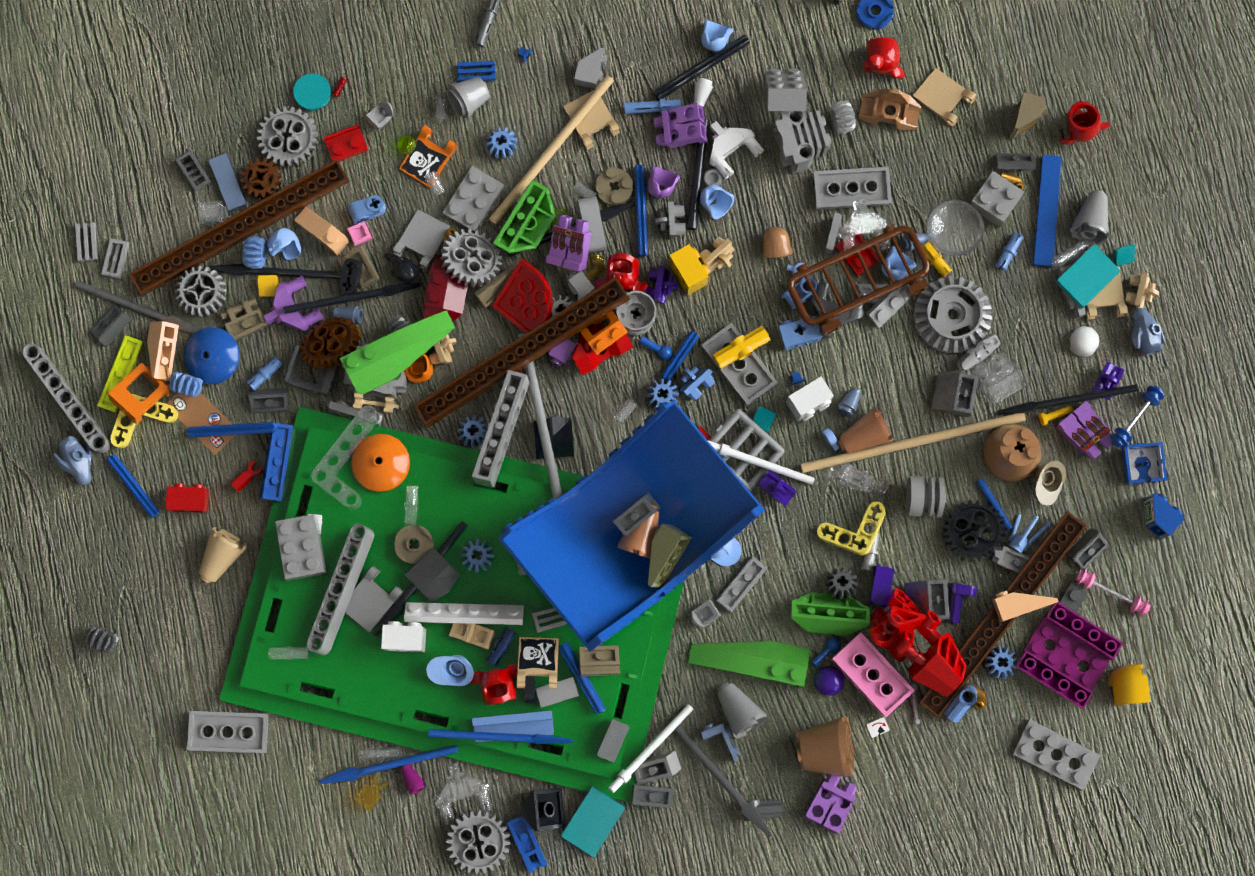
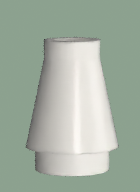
(702, 90)

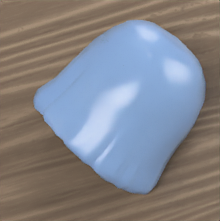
(717, 33)
(723, 202)
(893, 259)

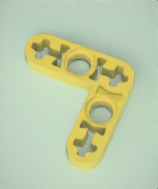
(127, 436)
(861, 536)

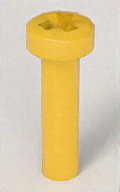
(1044, 418)

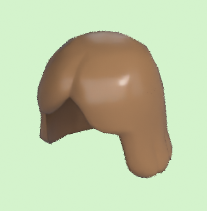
(776, 243)

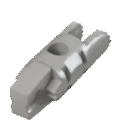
(978, 352)

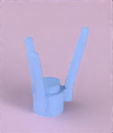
(1018, 542)

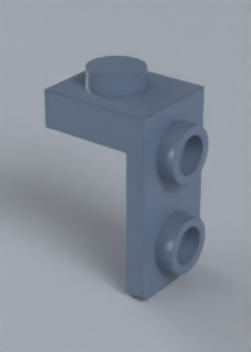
(711, 730)

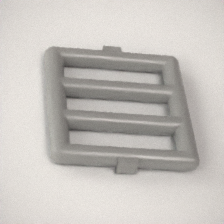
(765, 439)

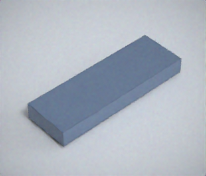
(227, 182)

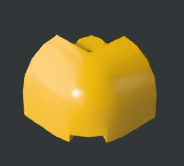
(1129, 685)

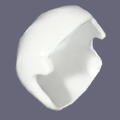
(1084, 341)

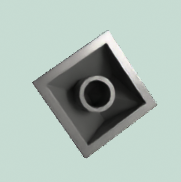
(433, 575)

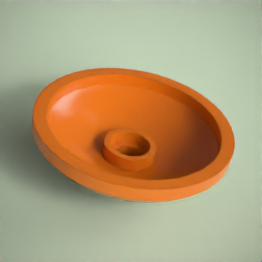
(381, 476)

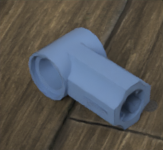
(960, 704)

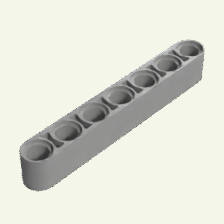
(59, 393)
(338, 580)

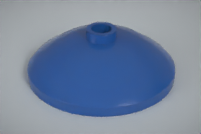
(222, 358)

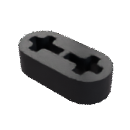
(350, 276)
(530, 689)

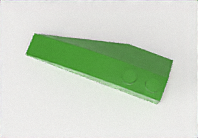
(395, 352)
(755, 659)

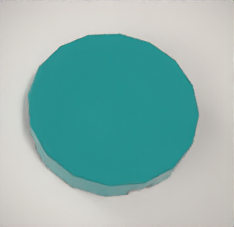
(312, 92)

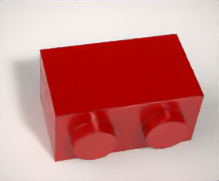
(187, 499)

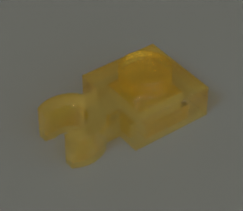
(370, 795)

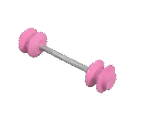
(1136, 604)

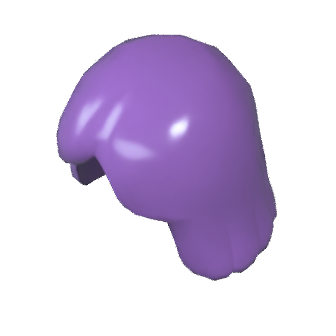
(664, 178)

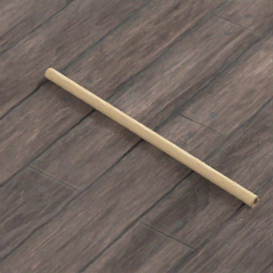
(912, 442)

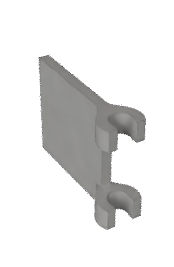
(423, 237)
(370, 601)

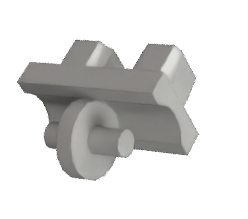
(675, 229)

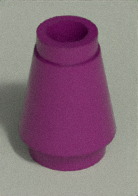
(412, 780)

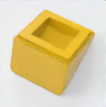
(267, 285)

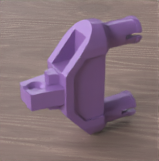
(284, 298)

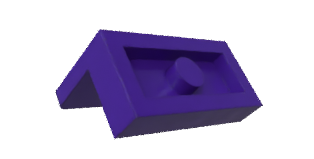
(881, 585)

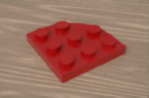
(525, 298)

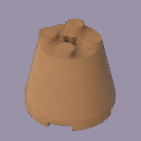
(1007, 462)
(827, 748)

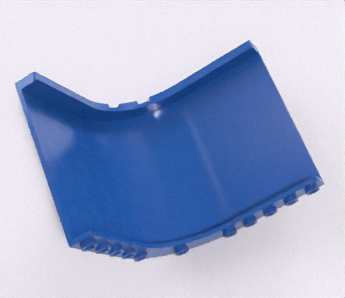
(573, 541)

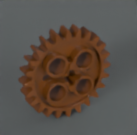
(329, 343)

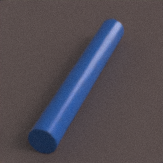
(992, 501)

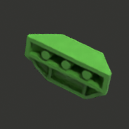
(527, 221)
(826, 615)

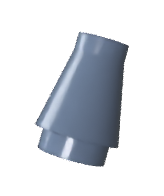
(354, 313)
(850, 402)

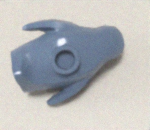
(1146, 333)
(75, 459)

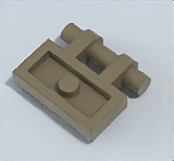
(246, 324)

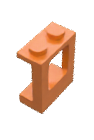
(607, 335)
(128, 403)

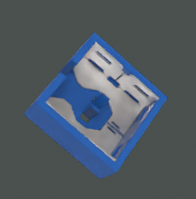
(1144, 454)

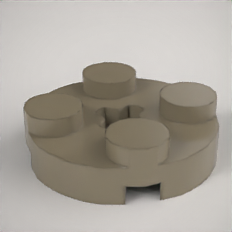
(615, 197)
(413, 533)

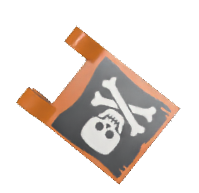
(427, 157)

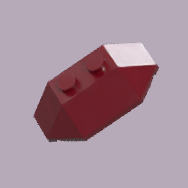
(444, 292)

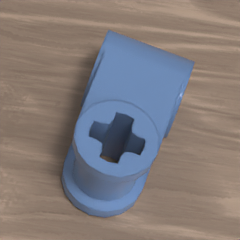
(364, 209)
(804, 295)

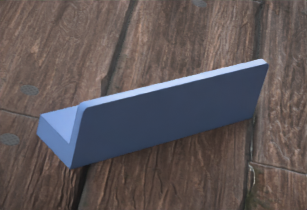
(522, 723)

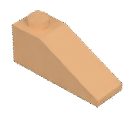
(322, 230)
(161, 348)
(1016, 604)

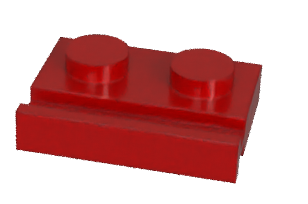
(346, 143)
(853, 261)

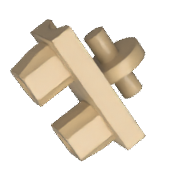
(720, 256)
(1141, 282)
(443, 350)

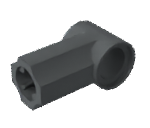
(767, 809)

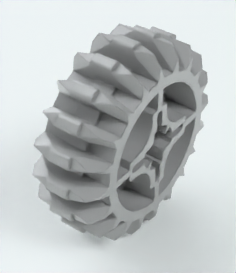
(199, 276)

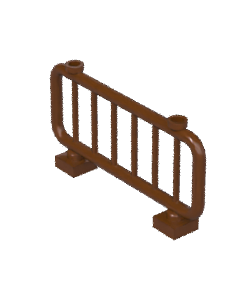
(830, 325)

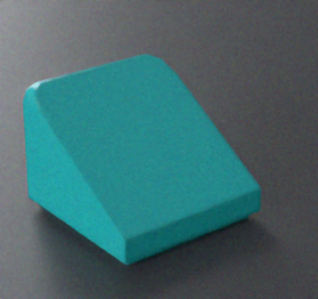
(1124, 255)
(764, 418)

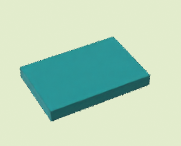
(1087, 276)
(593, 821)

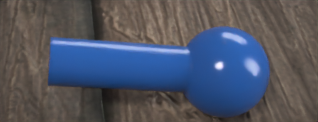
(664, 352)
(831, 646)

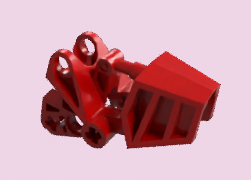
(940, 666)

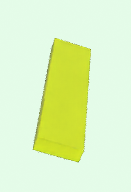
(122, 366)

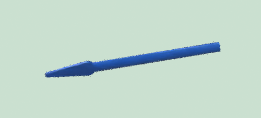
(536, 738)
(353, 773)

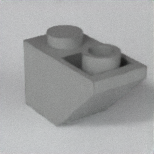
(589, 69)

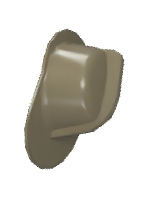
(1049, 481)

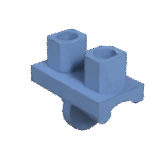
(690, 388)

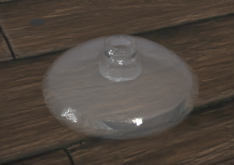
(957, 216)

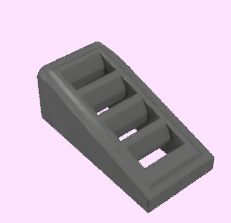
(189, 154)

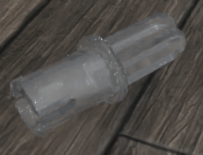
(411, 505)
(289, 653)

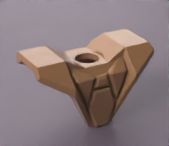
(874, 107)

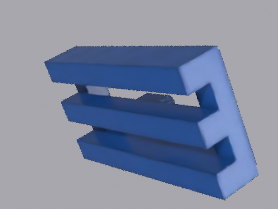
(476, 71)

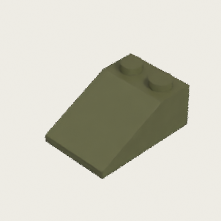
(665, 553)

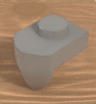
(380, 115)
(704, 614)

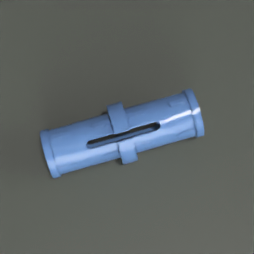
(1009, 251)
(264, 373)

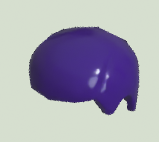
(829, 680)

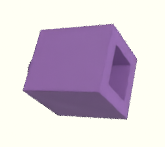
(562, 353)

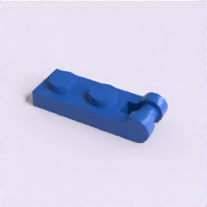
(526, 843)

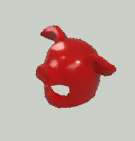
(883, 57)
(1083, 125)
(625, 272)
(497, 684)

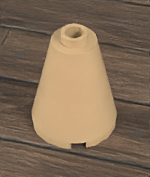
(219, 554)

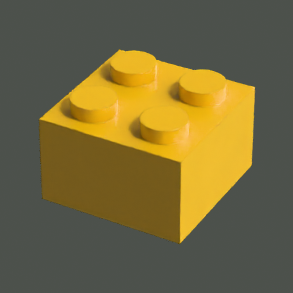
(689, 269)

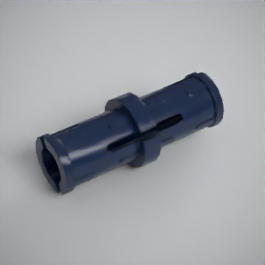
(501, 646)

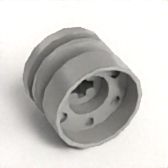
(646, 309)
(925, 496)

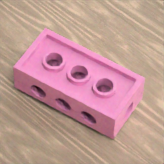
(885, 675)

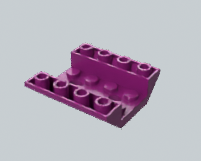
(1073, 641)

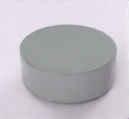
(712, 177)

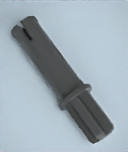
(486, 23)

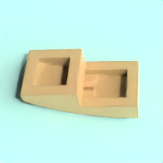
(473, 634)

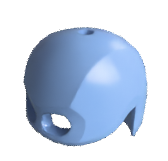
(284, 241)

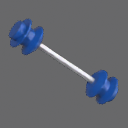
(1123, 435)

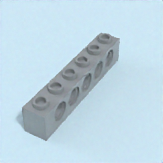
(500, 429)

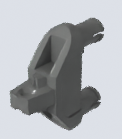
(844, 318)

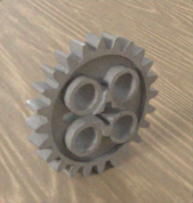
(270, 134)
(471, 258)
(495, 837)

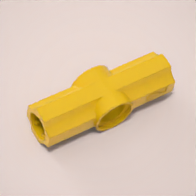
(741, 347)

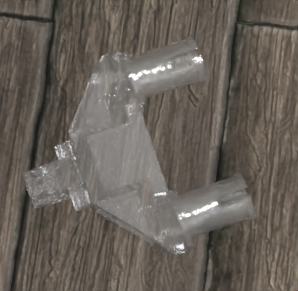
(862, 222)
(856, 479)
(460, 787)

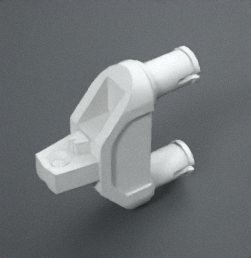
(728, 141)

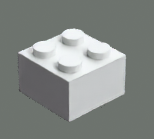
(810, 399)
(403, 638)

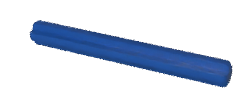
(641, 220)
(232, 429)

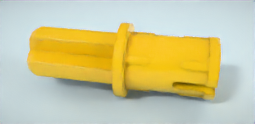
(936, 260)

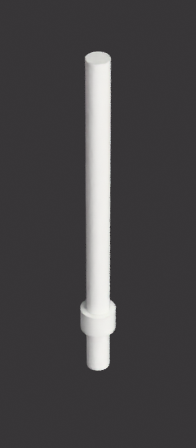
(725, 450)
(625, 774)

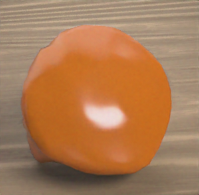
(420, 370)

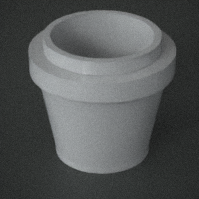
(467, 96)

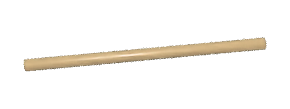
(551, 149)

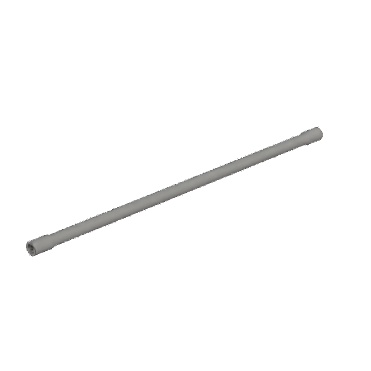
(543, 429)

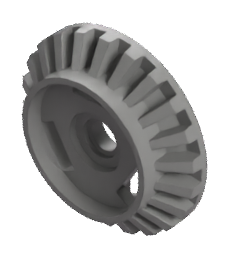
(938, 331)

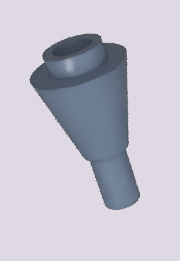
(907, 244)

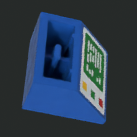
(1160, 516)

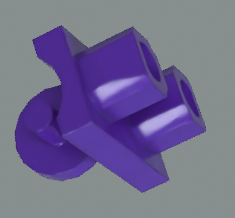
(664, 284)
(1108, 378)
(777, 488)

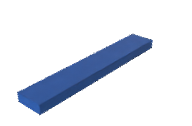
(1047, 210)

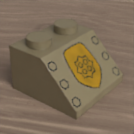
(1028, 112)

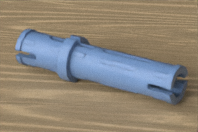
(651, 106)

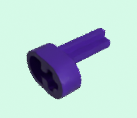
(958, 591)

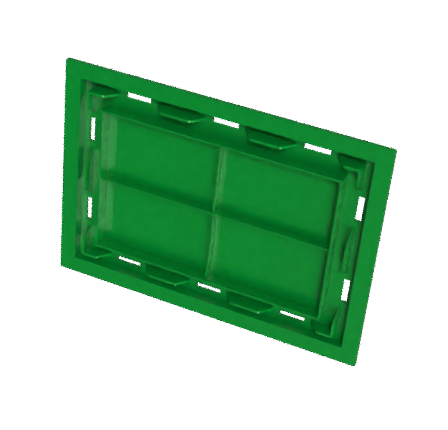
(383, 689)

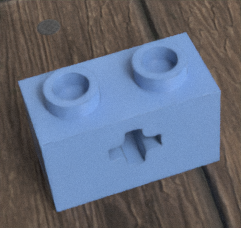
(793, 340)

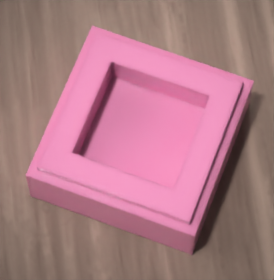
(359, 233)

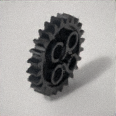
(982, 545)

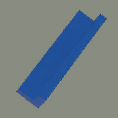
(276, 463)

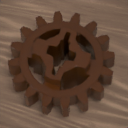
(269, 173)

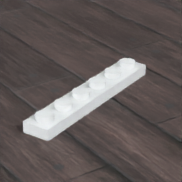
(464, 613)

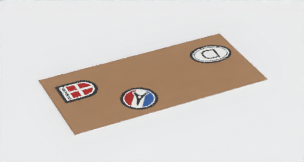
(201, 412)

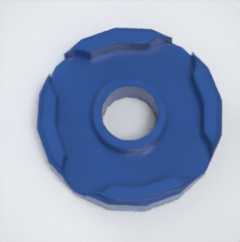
(872, 21)

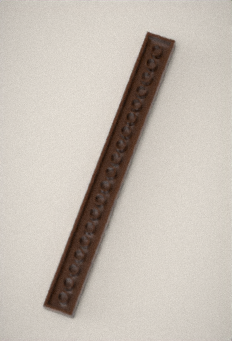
(239, 227)
(522, 352)
(1026, 582)

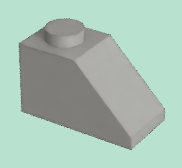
(658, 767)

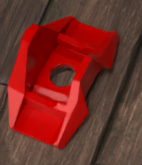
(588, 360)

